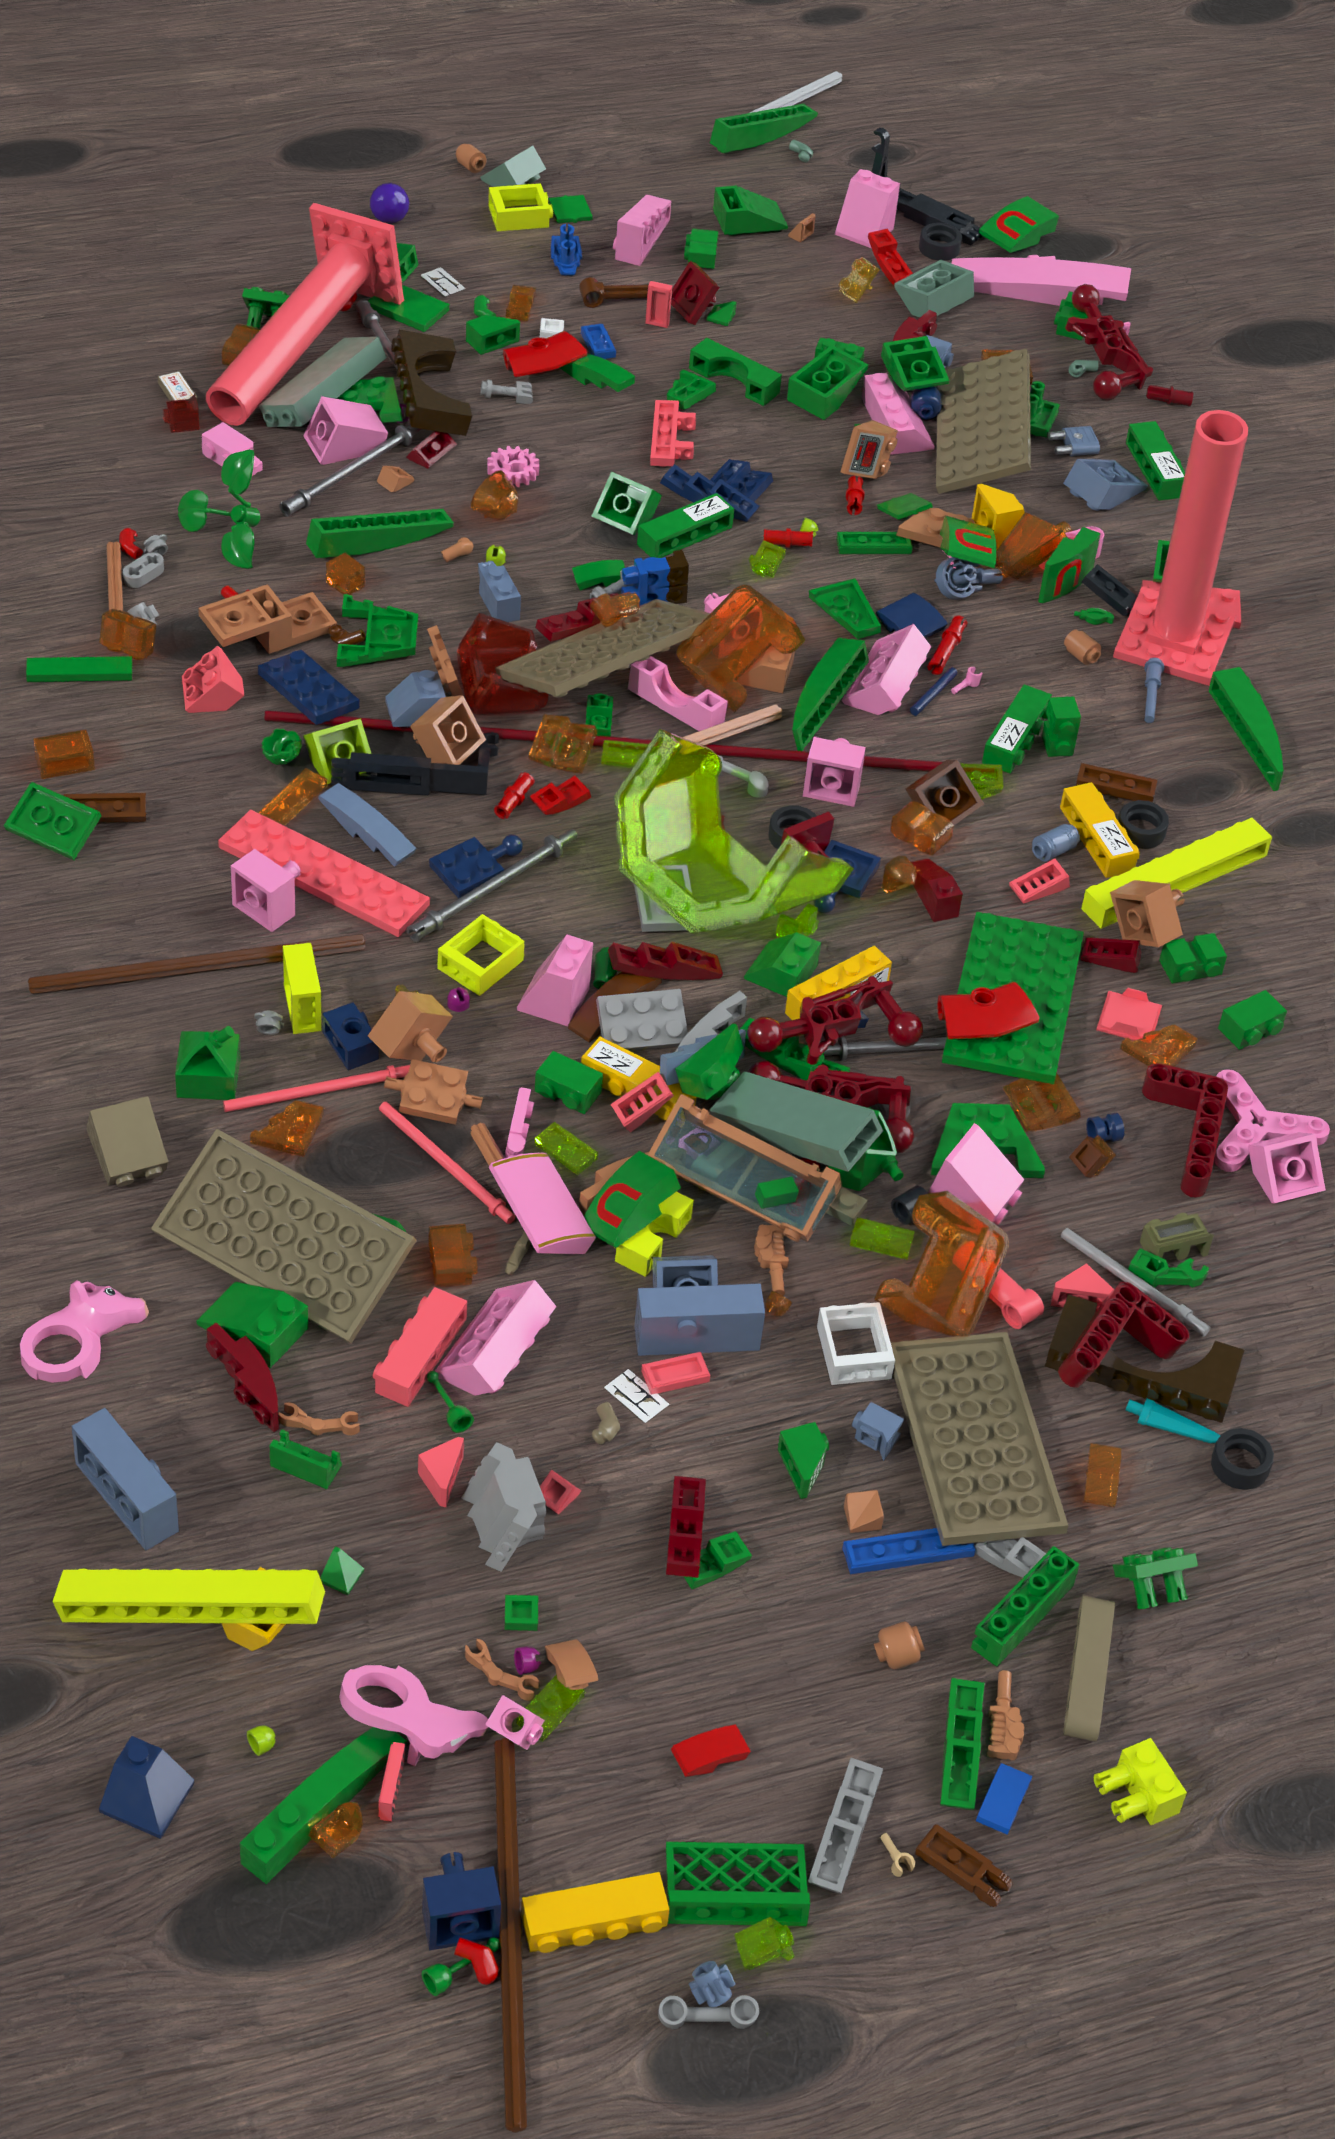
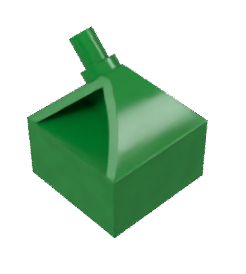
(208, 1064)
(877, 1159)

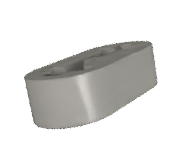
(143, 570)

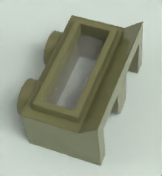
(1176, 1235)

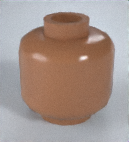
(899, 1645)

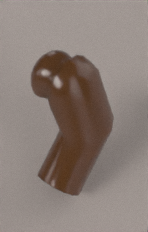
(341, 636)

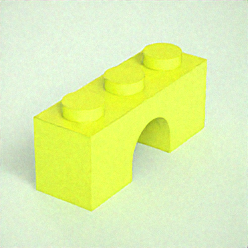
(640, 1248)

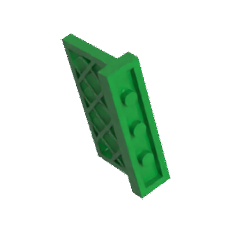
(737, 1904)

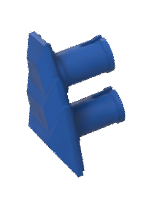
(566, 250)

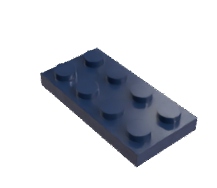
(308, 687)

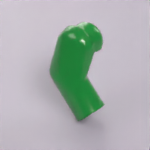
(480, 306)

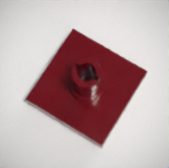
(693, 293)
(812, 833)

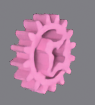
(515, 463)

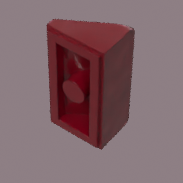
(432, 449)

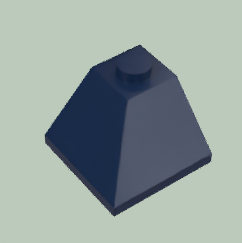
(145, 1788)

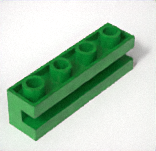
(1025, 1606)

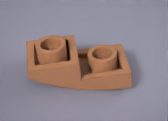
(572, 1664)

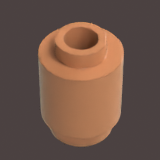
(470, 158)
(1082, 647)

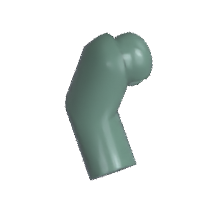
(804, 150)
(1079, 367)

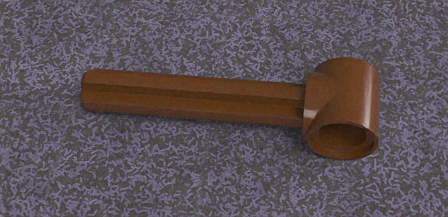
(595, 292)

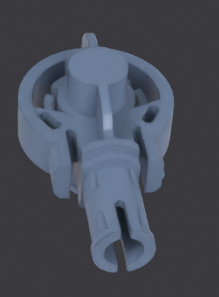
(963, 578)

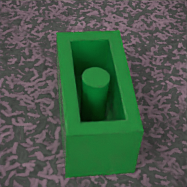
(776, 1192)

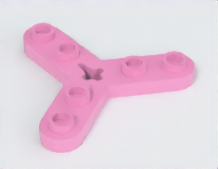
(1245, 1108)

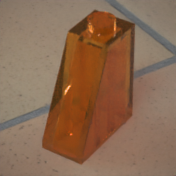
(1027, 546)

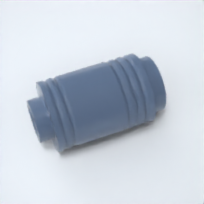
(1055, 842)

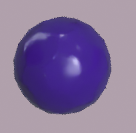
(389, 203)

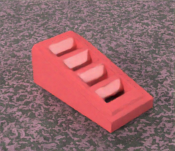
(1043, 872)
(629, 1100)

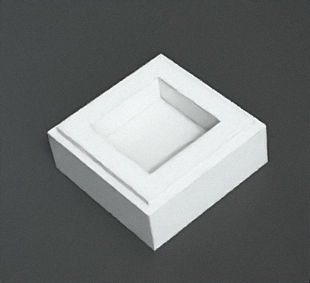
(550, 327)

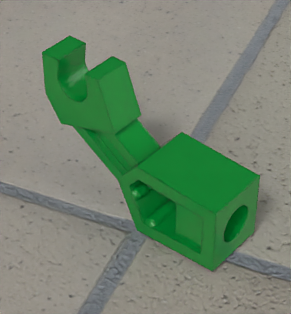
(1156, 1271)

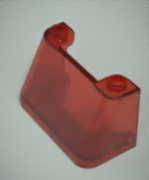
(482, 649)

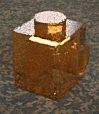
(345, 574)

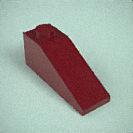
(937, 890)

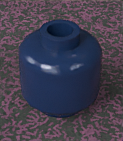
(926, 401)

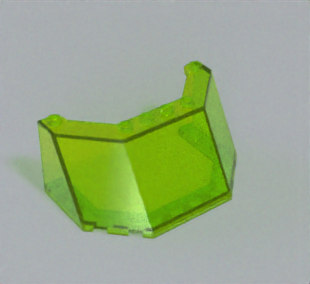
(674, 818)

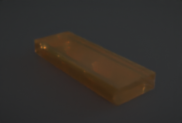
(294, 797)

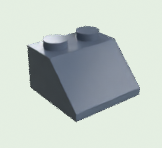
(413, 697)
(684, 1271)

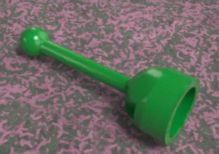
(455, 1411)
(439, 1976)

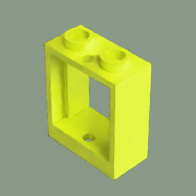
(520, 217)
(468, 973)
(302, 988)

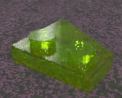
(985, 778)

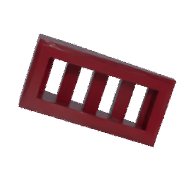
(1126, 957)

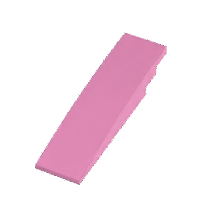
(1044, 279)

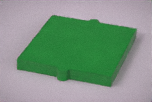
(570, 209)
(904, 506)

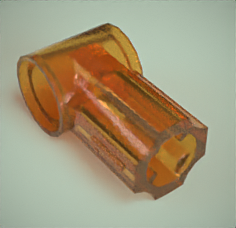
(612, 609)

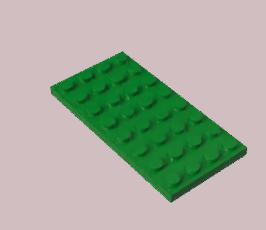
(1045, 966)

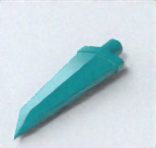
(1165, 1419)

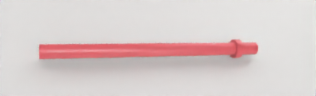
(315, 1088)
(496, 1206)

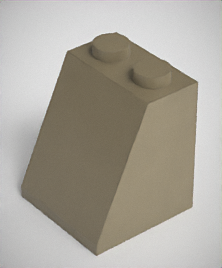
(127, 1141)

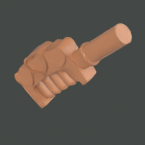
(771, 1254)
(1006, 1723)

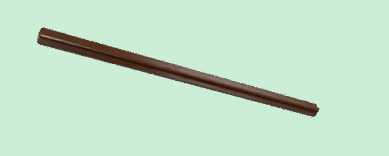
(187, 965)
(510, 1938)

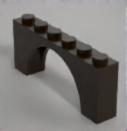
(424, 405)
(1197, 1390)

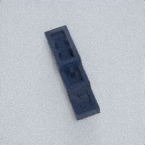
(700, 487)

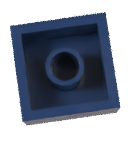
(460, 1904)

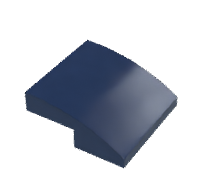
(743, 479)
(909, 611)

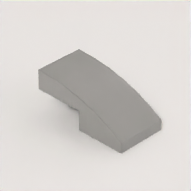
(1010, 1555)

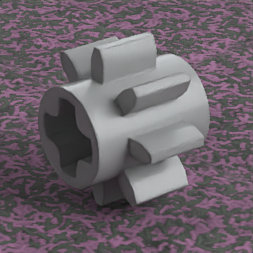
(142, 611)

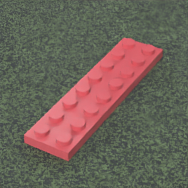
(329, 873)

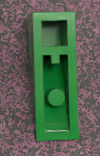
(711, 1065)

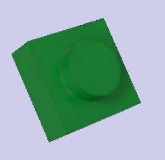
(521, 1612)

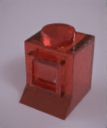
(182, 415)

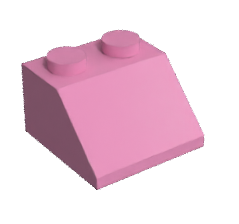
(1287, 1166)

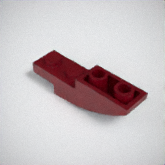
(916, 328)
(568, 623)
(251, 1374)

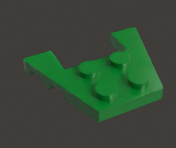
(378, 393)
(388, 636)
(999, 1125)

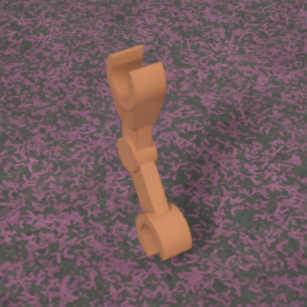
(318, 1426)
(497, 1676)

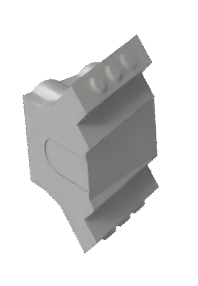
(506, 1504)

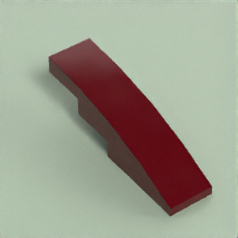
(674, 962)
(686, 1526)

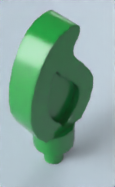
(1095, 616)

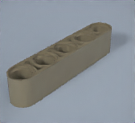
(1089, 1668)

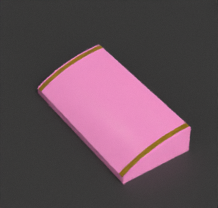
(543, 1204)

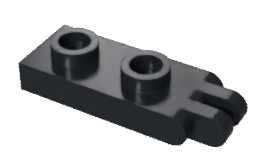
(1110, 590)

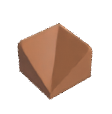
(863, 1511)

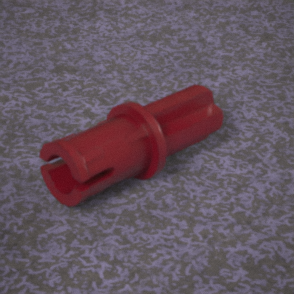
(1169, 395)

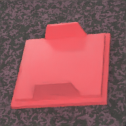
(1128, 1014)

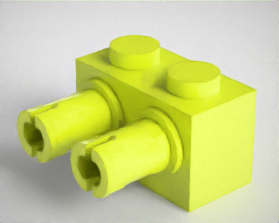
(1149, 1781)

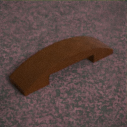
(586, 1020)

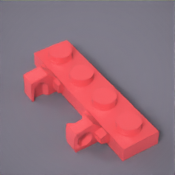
(664, 443)

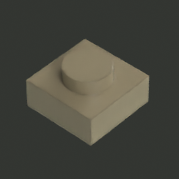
(847, 1206)

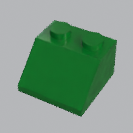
(626, 503)
(785, 963)

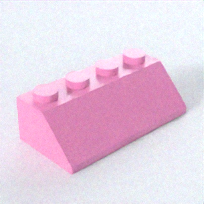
(892, 407)
(890, 671)
(497, 1338)

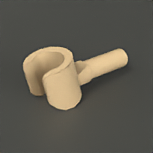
(897, 1857)

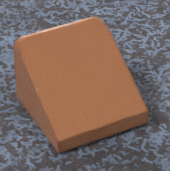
(803, 229)
(394, 478)

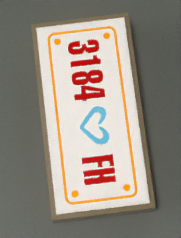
(175, 386)

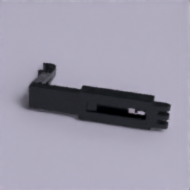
(921, 207)
(414, 774)

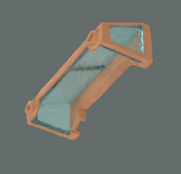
(734, 1162)

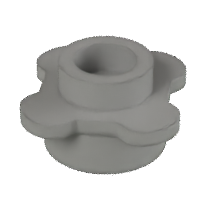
(156, 544)
(269, 1022)

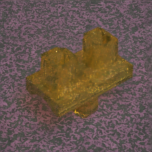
(859, 279)

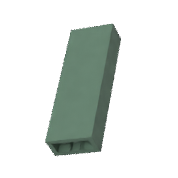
(325, 377)
(799, 1120)

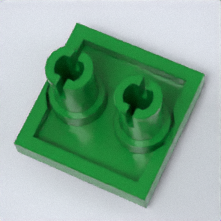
(262, 304)
(1041, 411)
(1163, 1561)

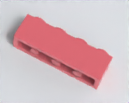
(420, 1346)

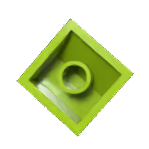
(336, 743)

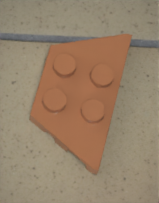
(926, 526)
(443, 663)

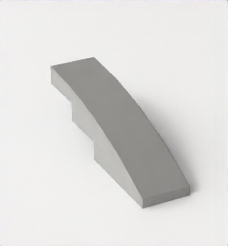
(718, 1018)
(845, 1826)

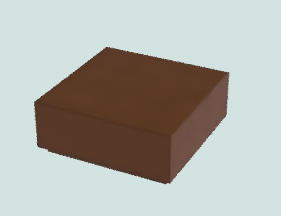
(1089, 1157)

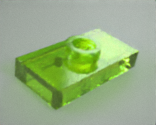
(622, 753)
(566, 1148)
(882, 1238)
(553, 1705)

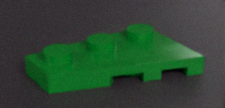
(847, 606)

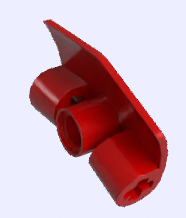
(543, 354)
(986, 1012)

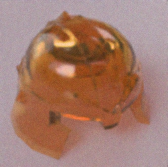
(496, 497)

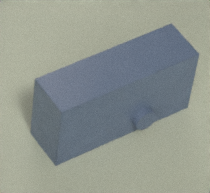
(699, 1319)
(125, 1478)

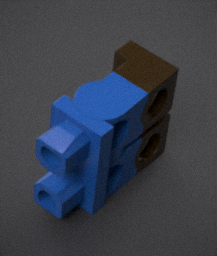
(658, 578)

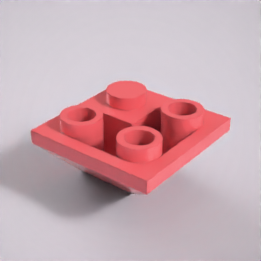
(212, 684)

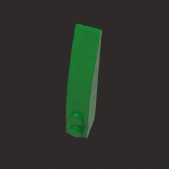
(758, 127)
(373, 531)
(827, 686)
(1249, 720)
(337, 1781)

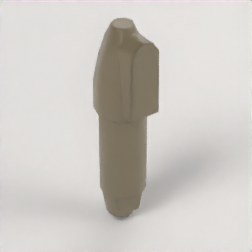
(518, 1253)

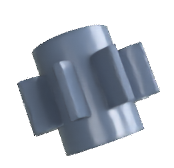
(712, 1984)

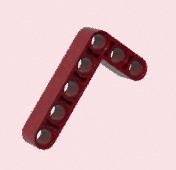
(1194, 1092)
(1127, 1310)

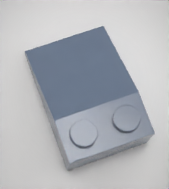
(1102, 483)

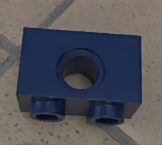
(348, 1035)

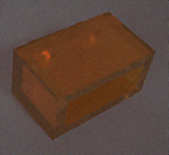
(64, 754)

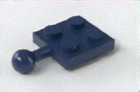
(471, 864)
(864, 867)

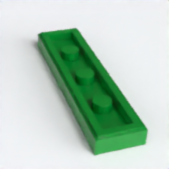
(79, 669)

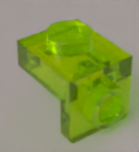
(767, 559)
(804, 924)
(764, 1942)

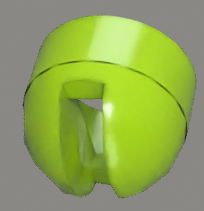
(809, 525)
(499, 551)
(261, 1739)

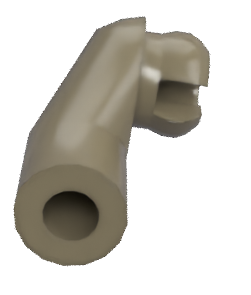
(608, 1426)

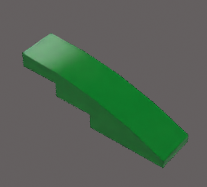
(599, 372)
(792, 1056)
(962, 1744)

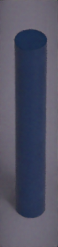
(942, 682)

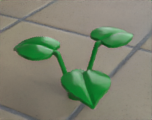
(192, 509)

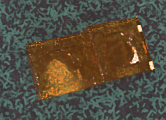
(520, 302)
(1102, 1475)

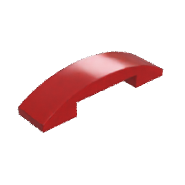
(888, 258)

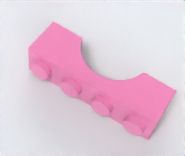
(653, 683)

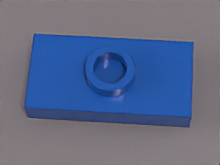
(598, 341)

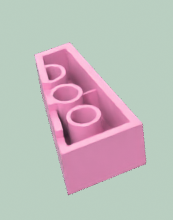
(640, 229)

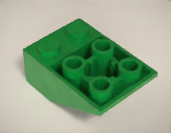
(746, 211)

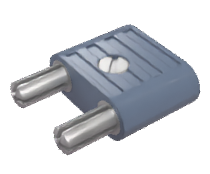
(1077, 441)

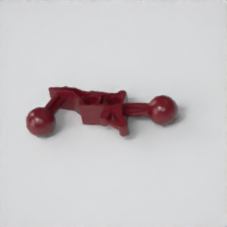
(1110, 344)
(829, 1020)
(865, 1093)

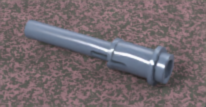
(1154, 668)

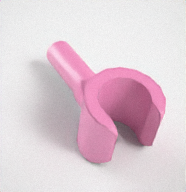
(971, 680)

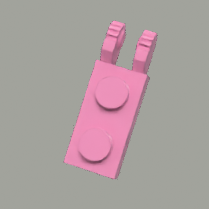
(519, 1129)

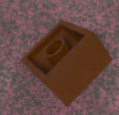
(946, 792)

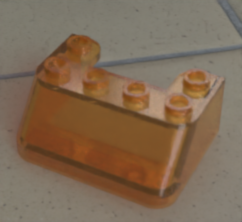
(734, 639)
(953, 1270)

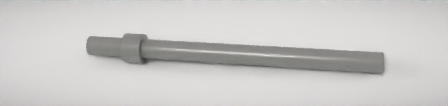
(1180, 1312)

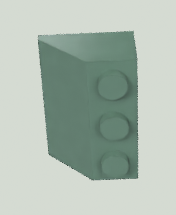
(936, 288)

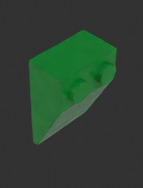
(825, 382)
(262, 1314)

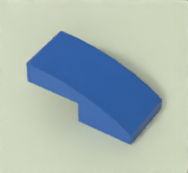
(1004, 1798)

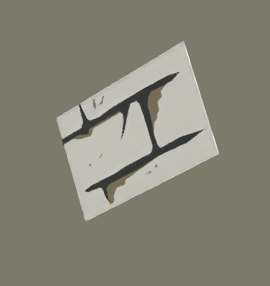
(442, 281)
(636, 1396)

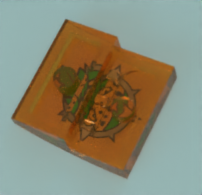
(562, 743)
(1041, 1103)

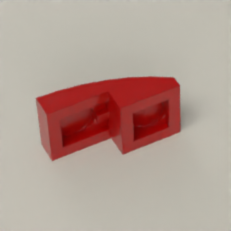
(561, 798)
(707, 1750)

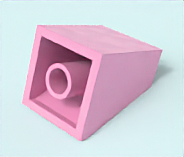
(868, 207)
(343, 430)
(560, 982)
(980, 1176)

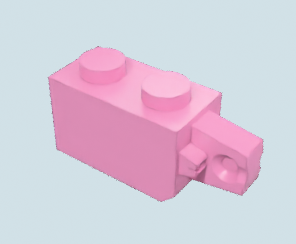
(224, 441)

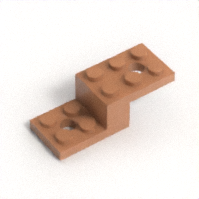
(267, 618)

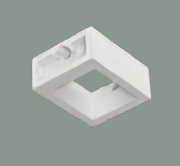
(858, 1366)

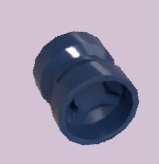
(1107, 1128)

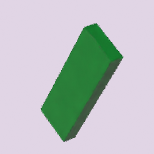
(872, 543)

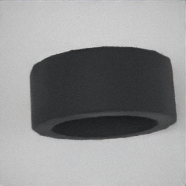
(937, 250)
(1149, 812)
(786, 816)
(1239, 1477)

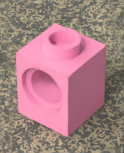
(504, 1715)

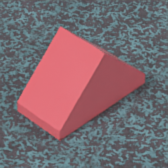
(1083, 1284)
(440, 1468)

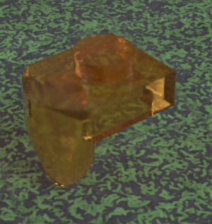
(898, 874)
(338, 1829)

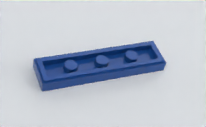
(901, 1551)

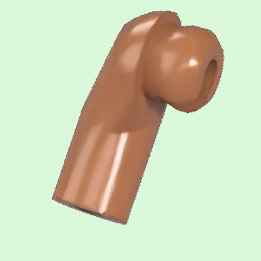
(461, 548)

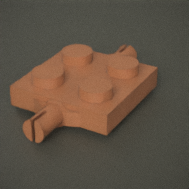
(433, 1092)

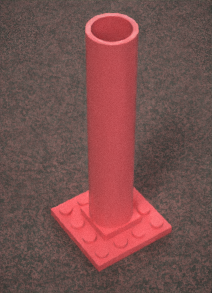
(351, 258)
(1177, 619)

